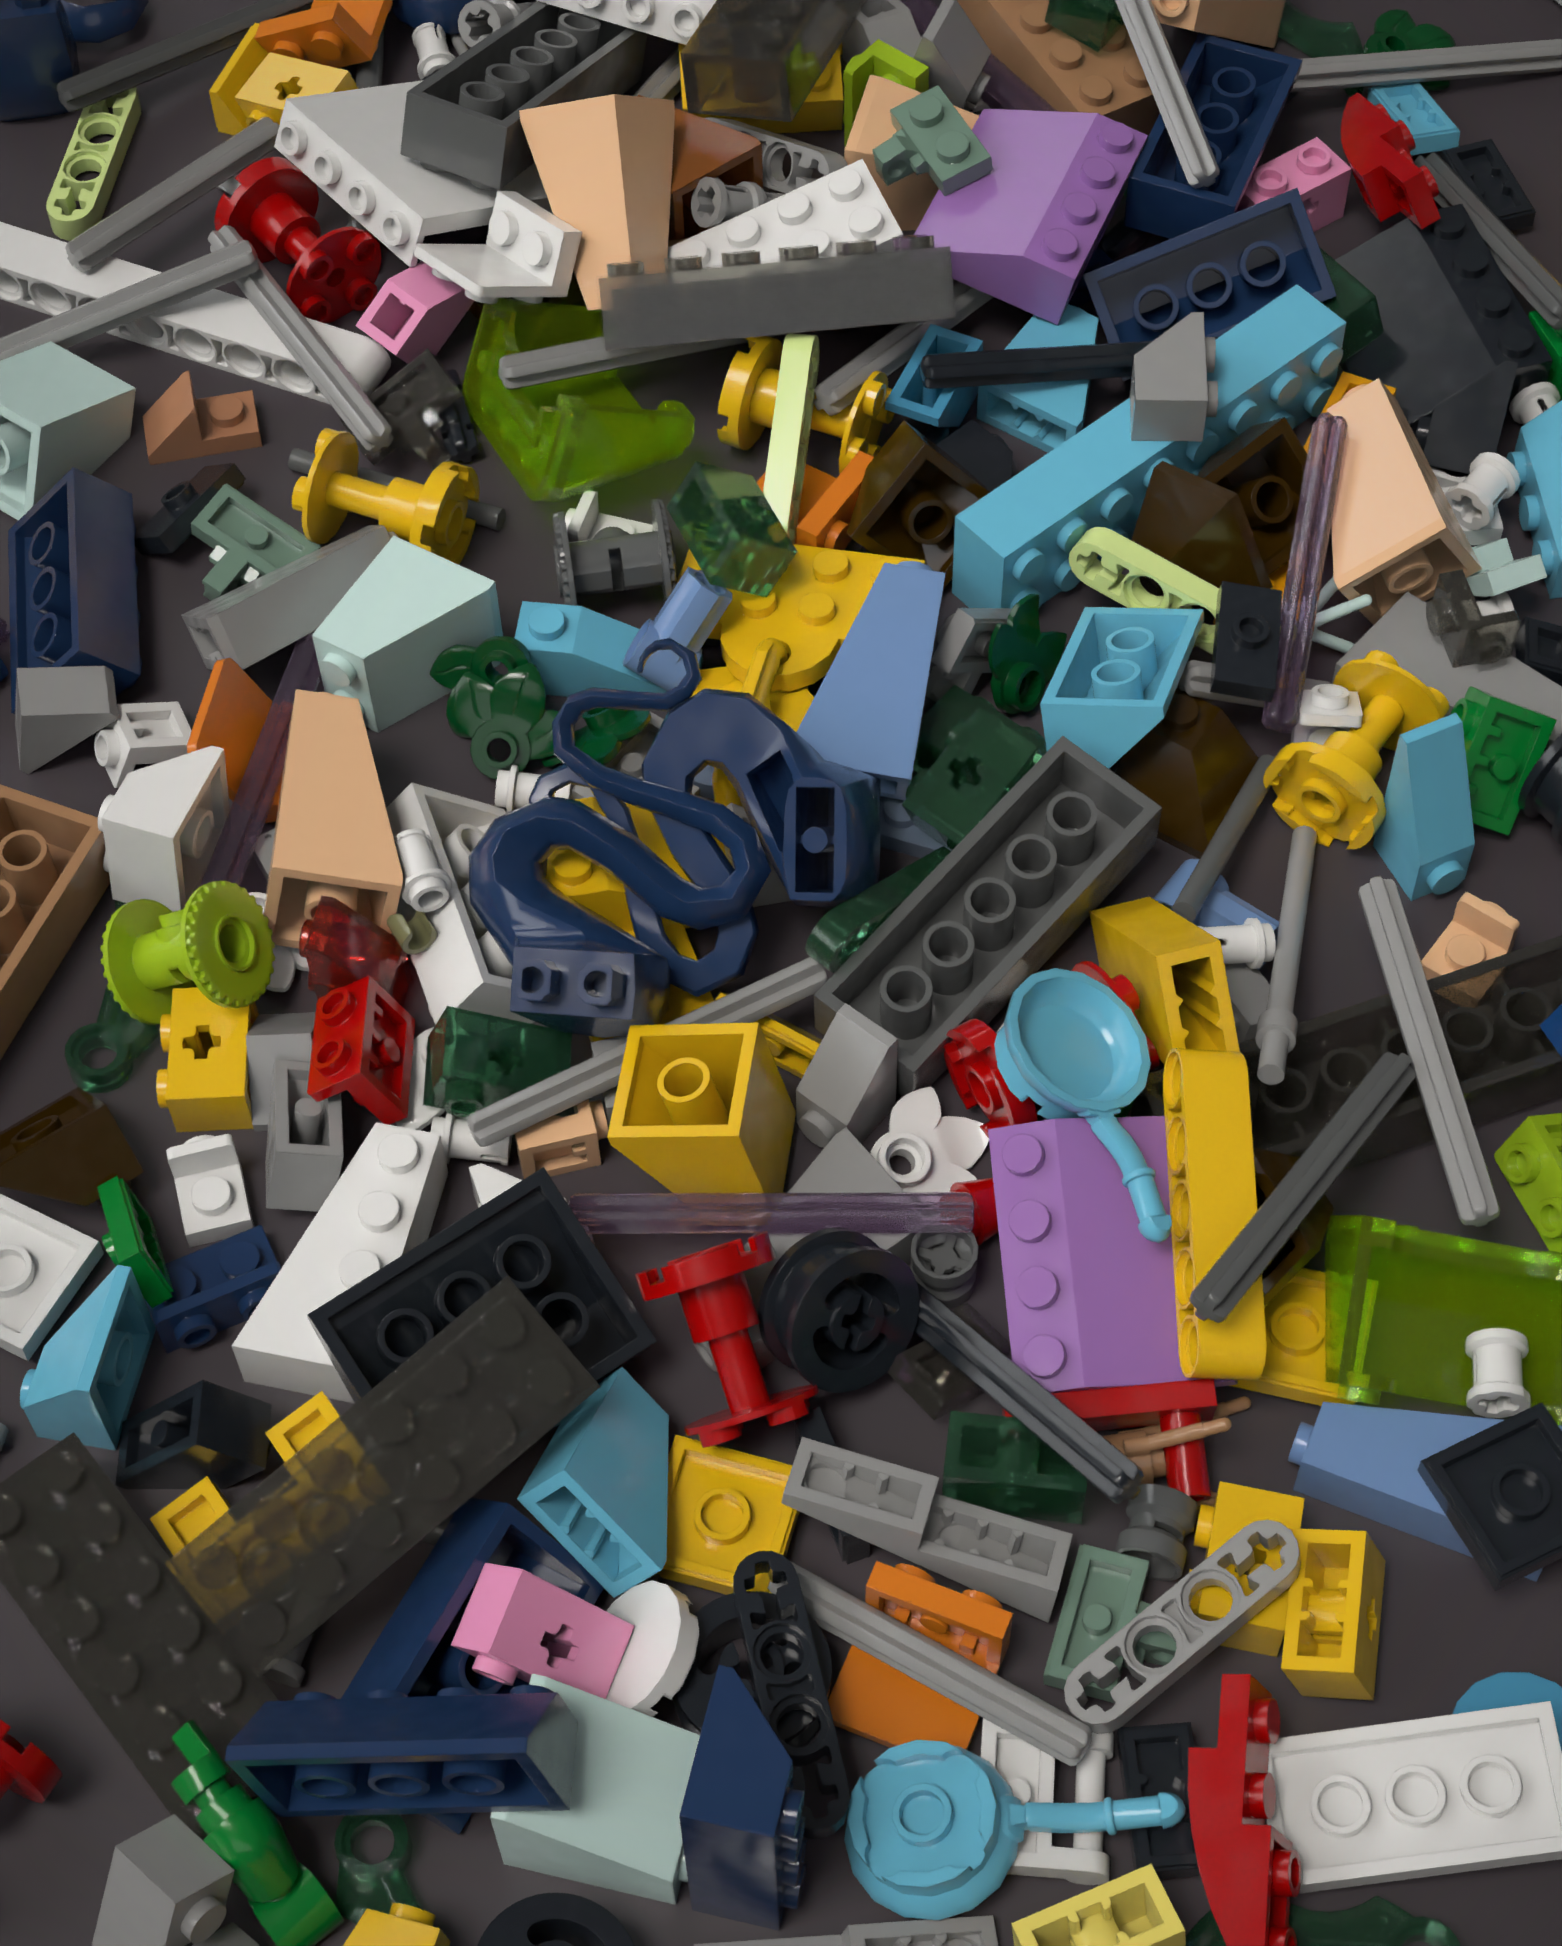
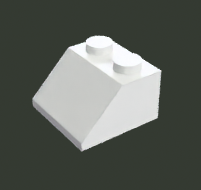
(165, 827)

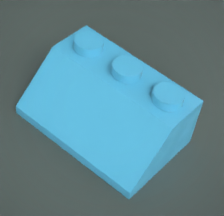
(1540, 490)
(1117, 677)

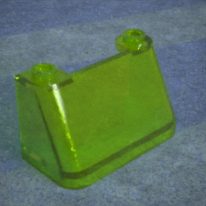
(569, 430)
(1411, 1298)

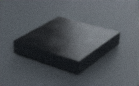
(1504, 1494)

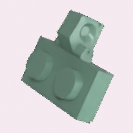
(932, 141)
(244, 541)
(1099, 1602)

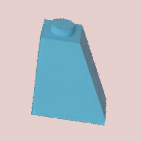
(1044, 411)
(607, 1484)

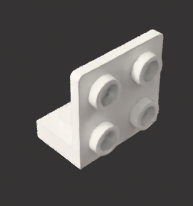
(524, 256)

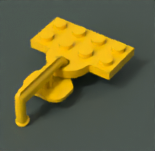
(793, 633)

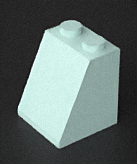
(56, 418)
(395, 627)
(622, 1804)

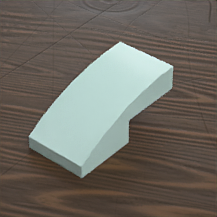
(1501, 571)

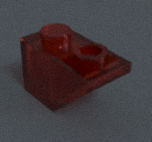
(348, 947)

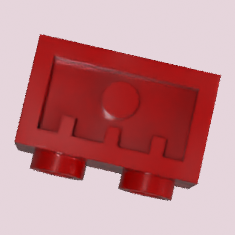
(363, 1047)

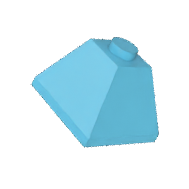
(92, 1366)

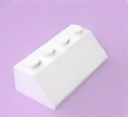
(464, 962)

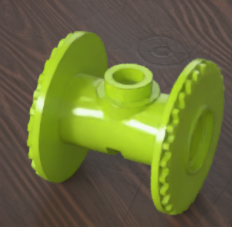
(213, 942)

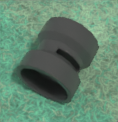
(942, 1255)
(1157, 1529)

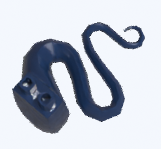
(42, 50)
(809, 813)
(565, 959)

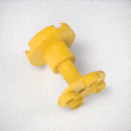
(750, 402)
(419, 513)
(1334, 782)

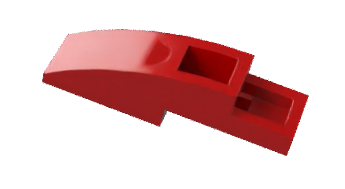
(1383, 164)
(1241, 1861)

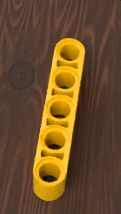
(1210, 1204)

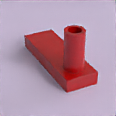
(1160, 1404)

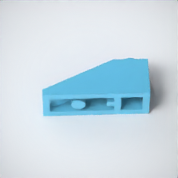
(579, 649)
(1428, 810)

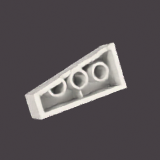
(367, 1221)

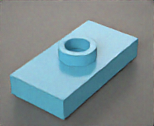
(1421, 114)

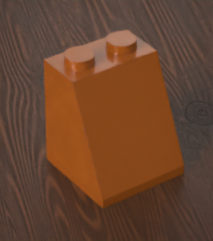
(703, 151)

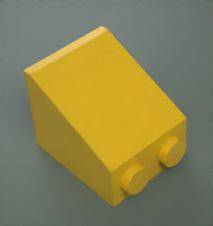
(703, 1108)

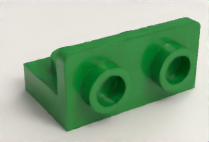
(1500, 750)

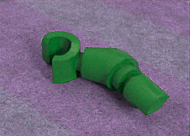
(254, 1844)

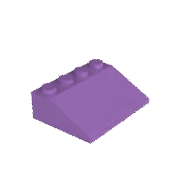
(1041, 208)
(1080, 1280)

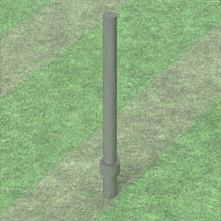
(1278, 1024)

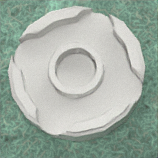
(659, 1646)

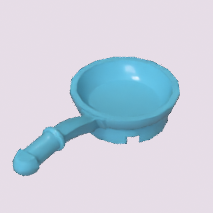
(1083, 1057)
(942, 1827)

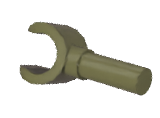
(412, 935)

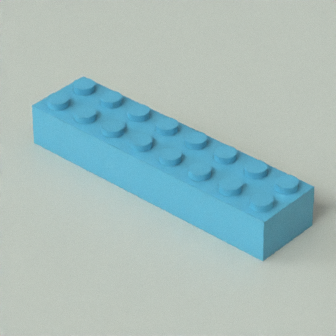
(1022, 532)

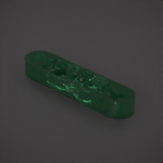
(856, 919)

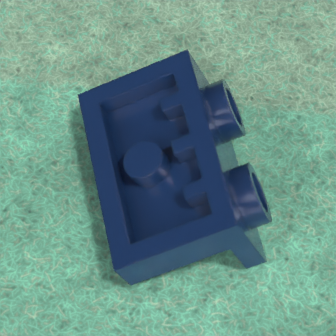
(215, 1289)

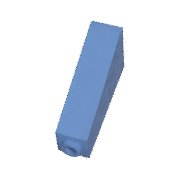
(877, 684)
(1370, 1463)

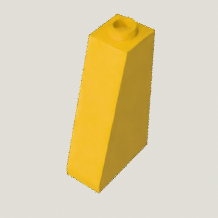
(1174, 972)

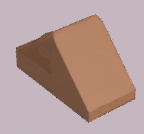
(190, 427)

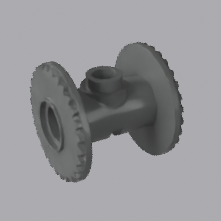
(615, 559)

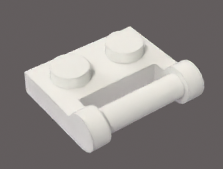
(1032, 1780)

